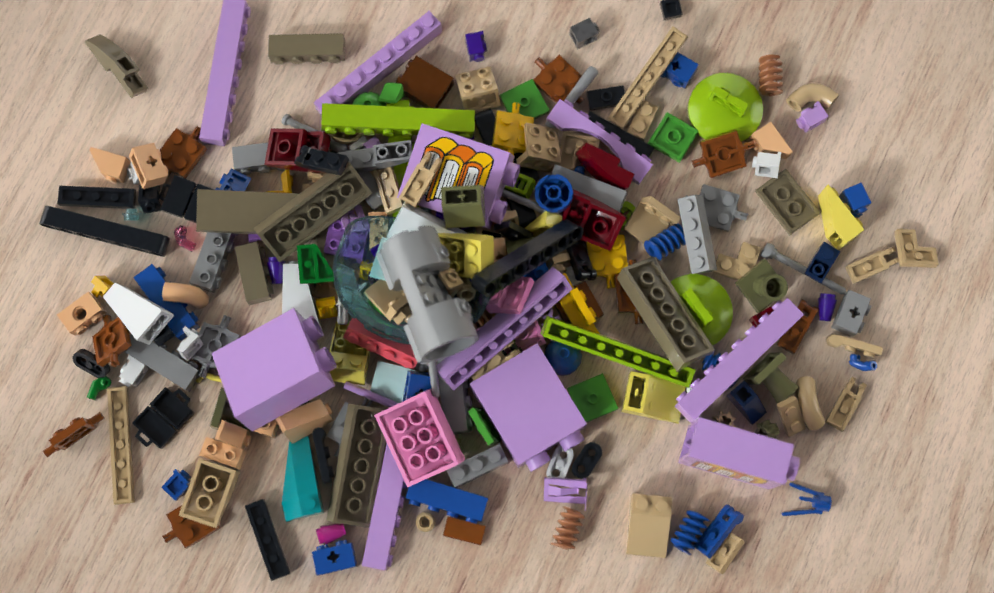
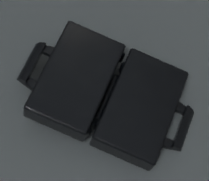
(181, 198)
(156, 424)

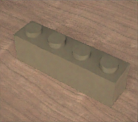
(306, 48)

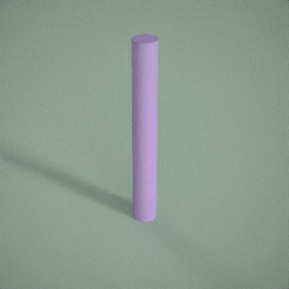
(370, 395)

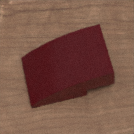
(286, 144)
(604, 166)
(597, 219)

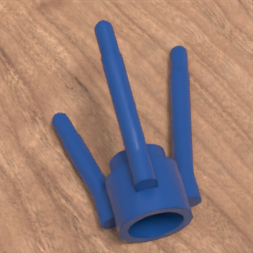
(819, 502)

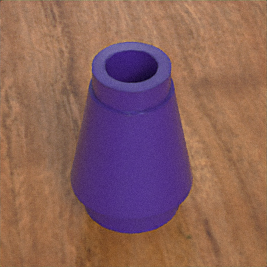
(275, 270)
(826, 306)

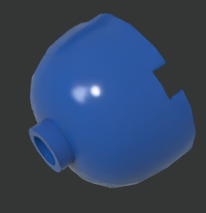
(554, 193)
(563, 357)

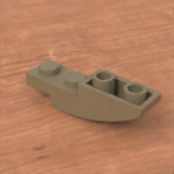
(116, 60)

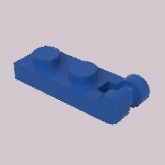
(718, 531)

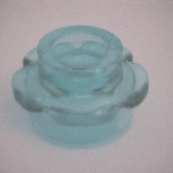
(131, 214)

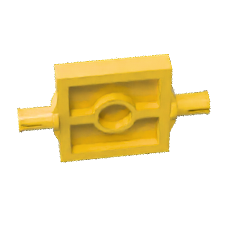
(510, 130)
(608, 262)

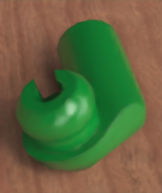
(98, 385)

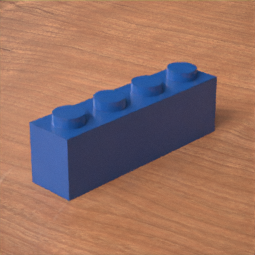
(152, 282)
(449, 499)

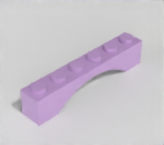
(568, 119)

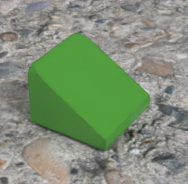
(391, 93)

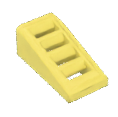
(543, 223)

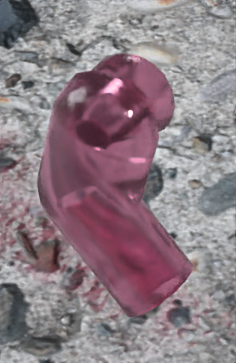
(180, 236)

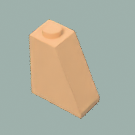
(304, 419)

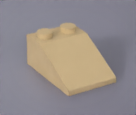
(209, 492)
(648, 525)

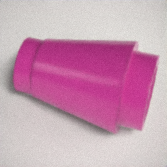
(330, 533)

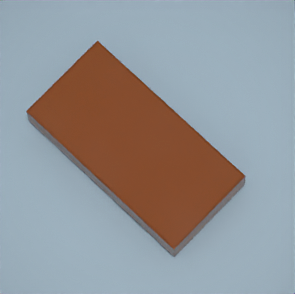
(464, 530)

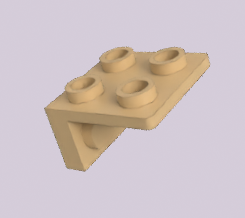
(478, 89)
(541, 148)
(650, 219)
(386, 300)

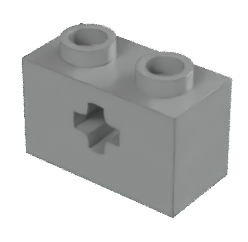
(851, 302)

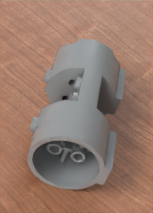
(438, 322)

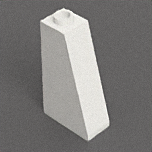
(412, 218)
(296, 294)
(137, 313)

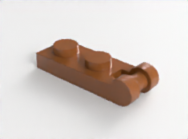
(794, 336)

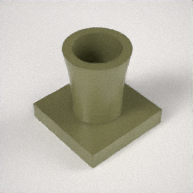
(762, 286)
(770, 375)
(224, 412)

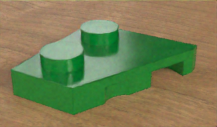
(313, 265)

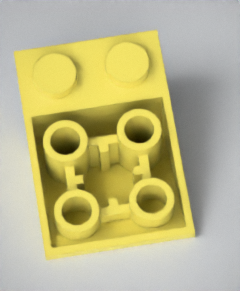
(837, 219)
(468, 252)
(350, 358)
(652, 397)

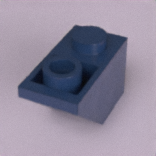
(822, 262)
(747, 402)

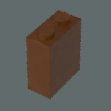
(425, 83)

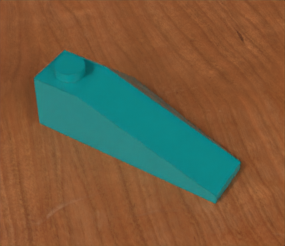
(301, 487)

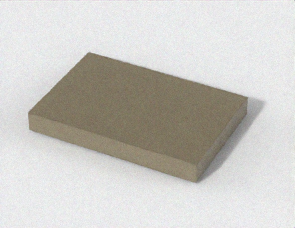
(787, 202)

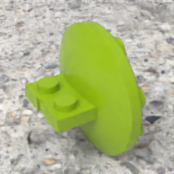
(725, 104)
(707, 304)

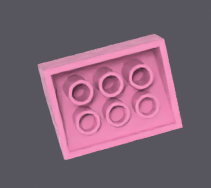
(420, 437)

